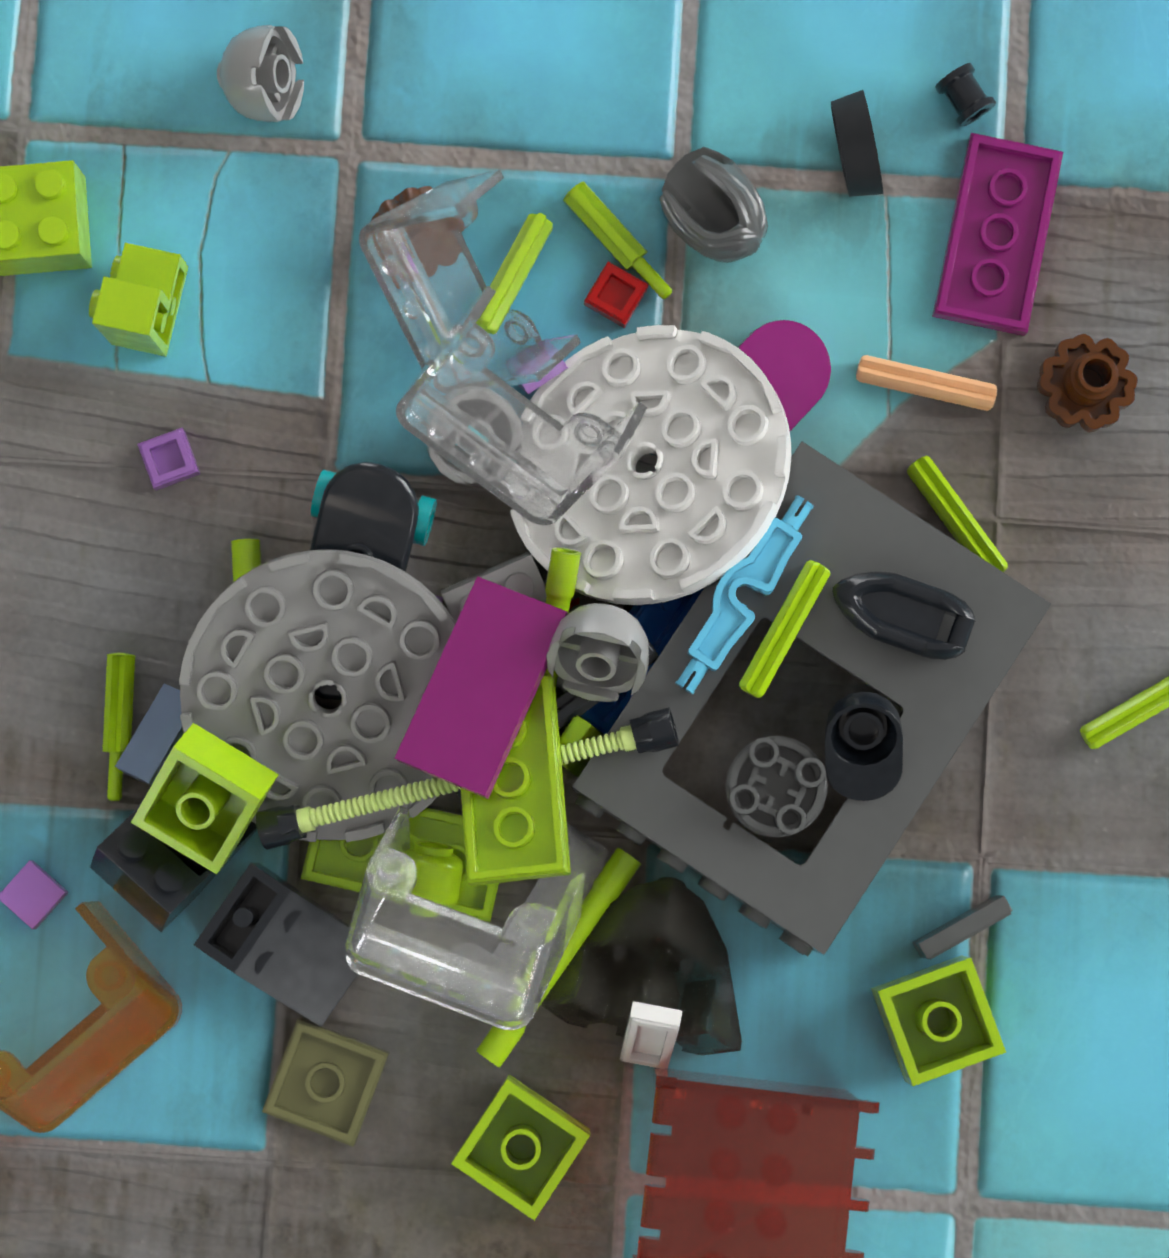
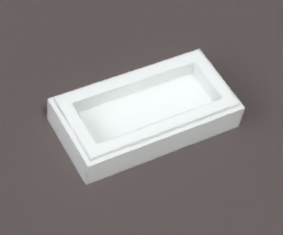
(650, 1035)

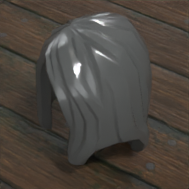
(714, 206)

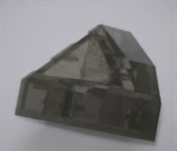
(657, 951)

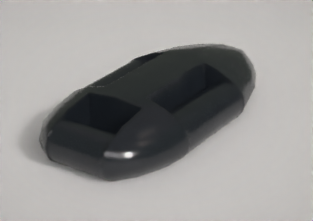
(905, 613)

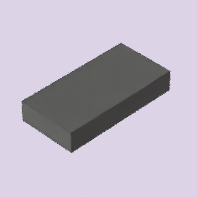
(962, 927)

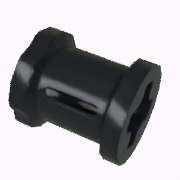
(965, 94)

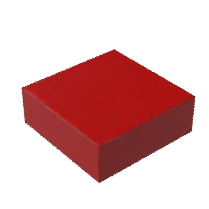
(616, 294)

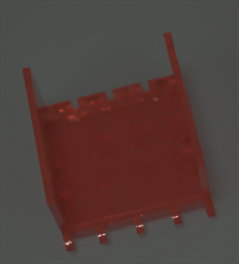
(751, 1168)

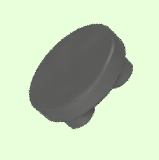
(776, 786)

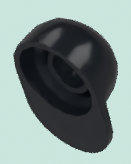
(863, 746)

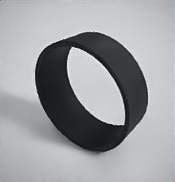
(857, 145)

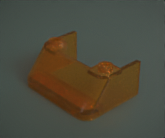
(133, 1016)

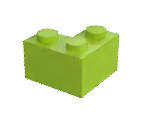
(140, 299)

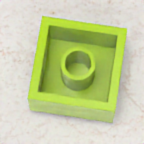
(43, 218)
(204, 798)
(938, 1020)
(521, 1147)

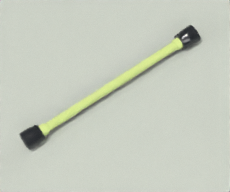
(285, 824)

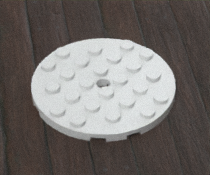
(716, 472)

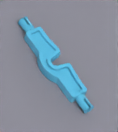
(731, 617)

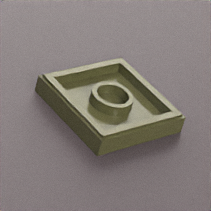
(325, 1082)

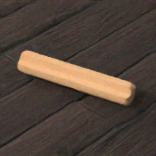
(926, 383)

